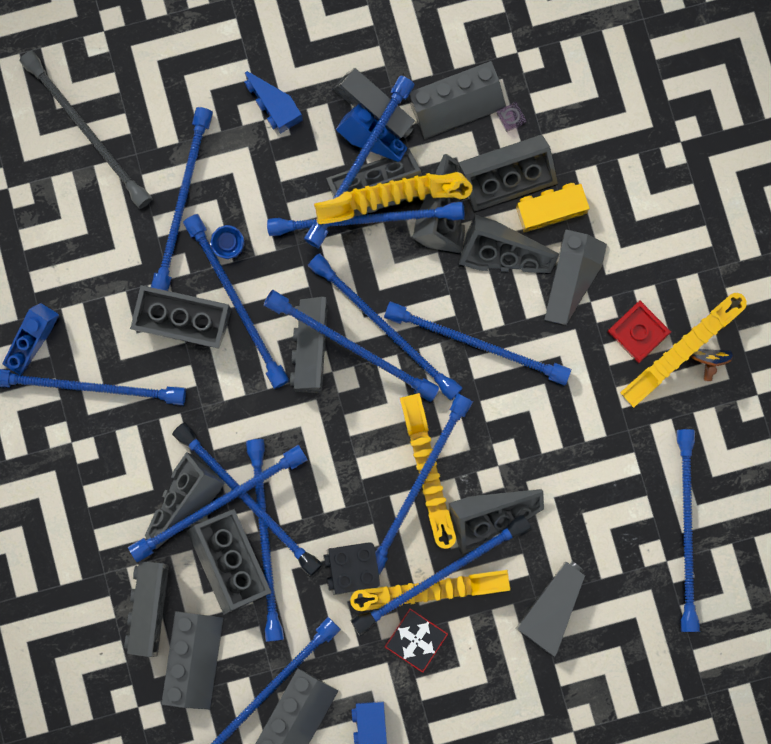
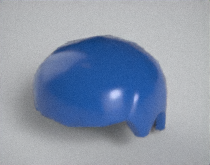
(227, 242)

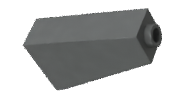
(359, 90)
(550, 613)

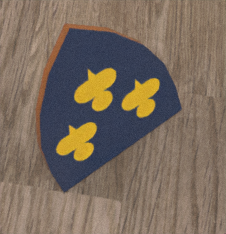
(711, 359)

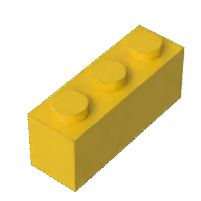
(552, 207)

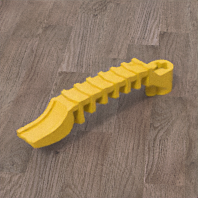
(438, 186)
(680, 352)
(432, 489)
(462, 586)

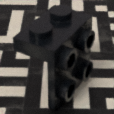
(352, 568)

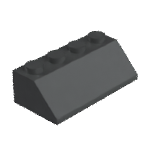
(457, 100)
(378, 172)
(509, 172)
(180, 317)
(310, 348)
(228, 561)
(148, 609)
(192, 661)
(298, 711)

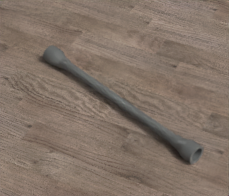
(137, 193)

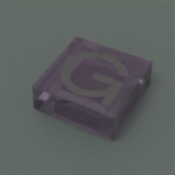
(511, 116)

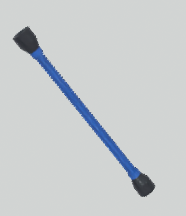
(307, 561)
(365, 621)

